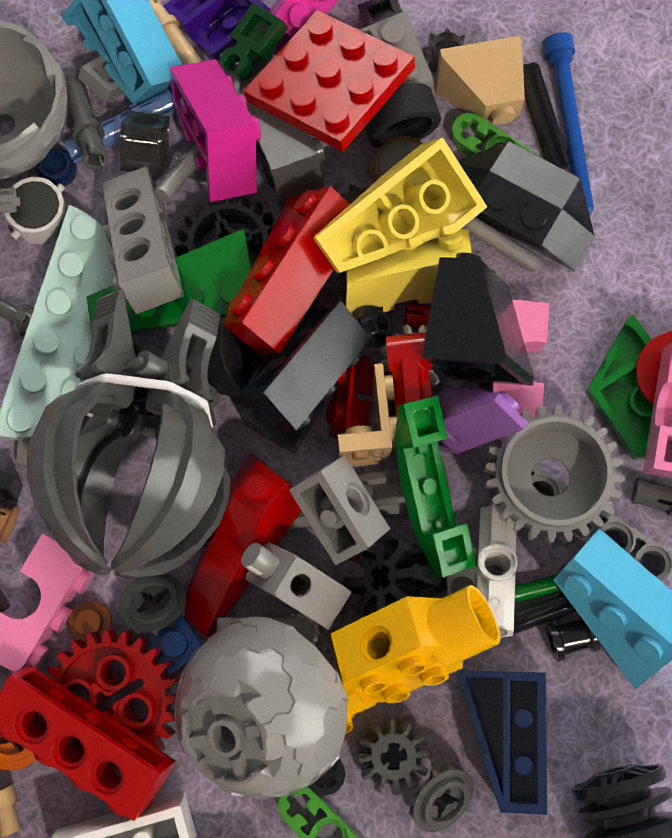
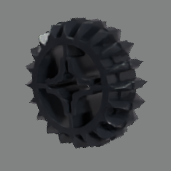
(219, 217)

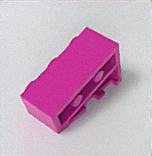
(220, 127)

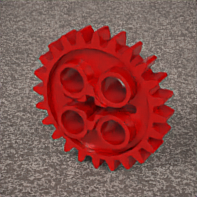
(92, 668)

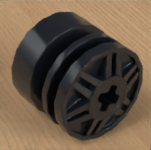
(626, 802)

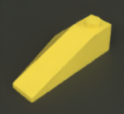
(408, 205)

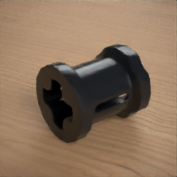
(570, 638)

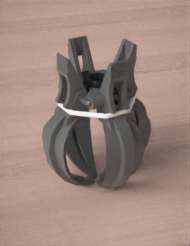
(119, 389)

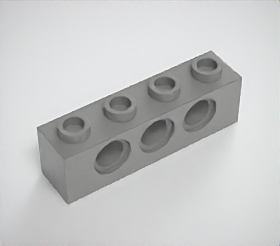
(140, 241)

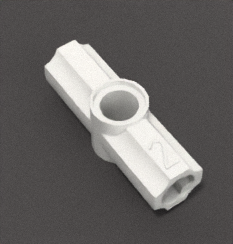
(497, 548)

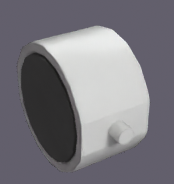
(40, 210)

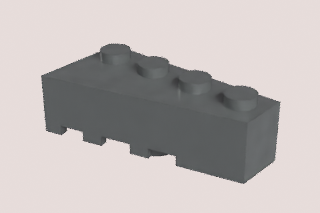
(287, 154)

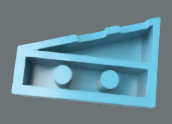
(129, 41)
(621, 606)

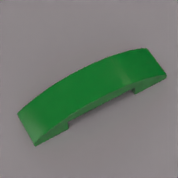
(426, 488)

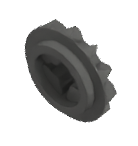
(158, 589)
(448, 807)

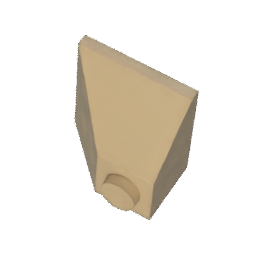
(484, 78)

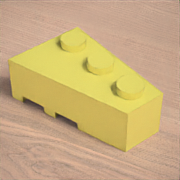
(401, 275)

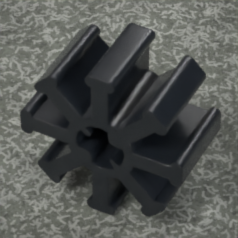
(390, 575)

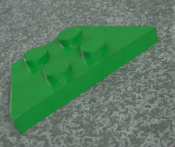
(617, 392)

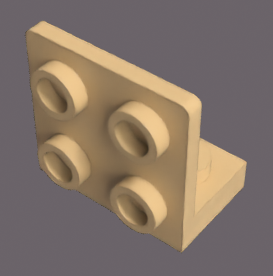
(367, 446)

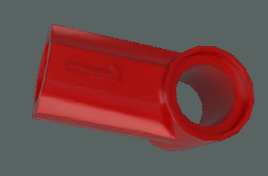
(408, 368)

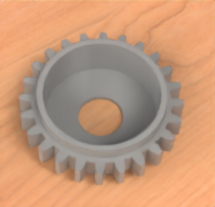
(584, 457)

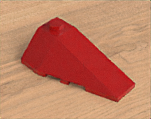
(257, 512)

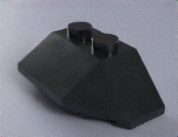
(532, 201)

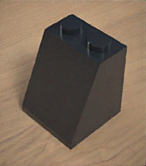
(475, 325)

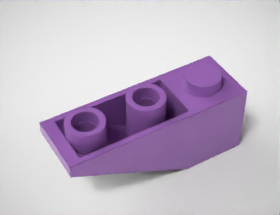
(476, 417)

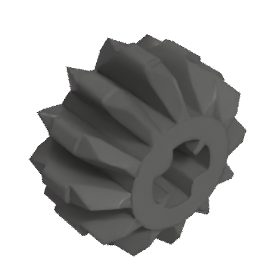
(405, 765)

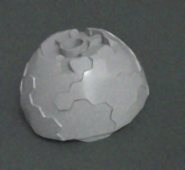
(31, 97)
(275, 700)

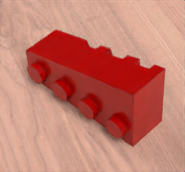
(285, 273)

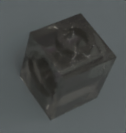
(144, 142)

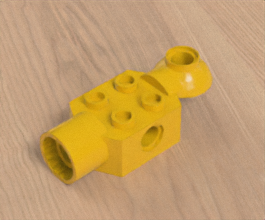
(410, 646)

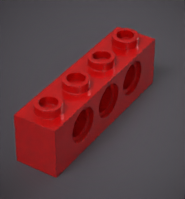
(103, 740)

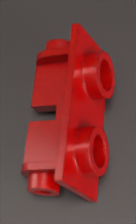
(345, 409)

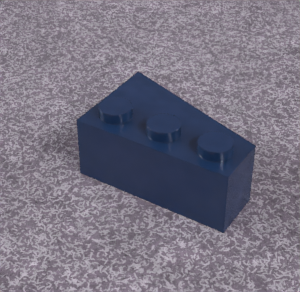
(512, 734)

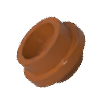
(89, 618)

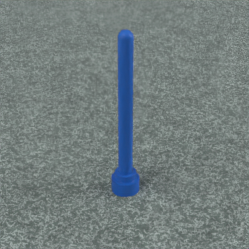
(559, 51)

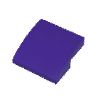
(197, 15)

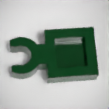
(254, 36)

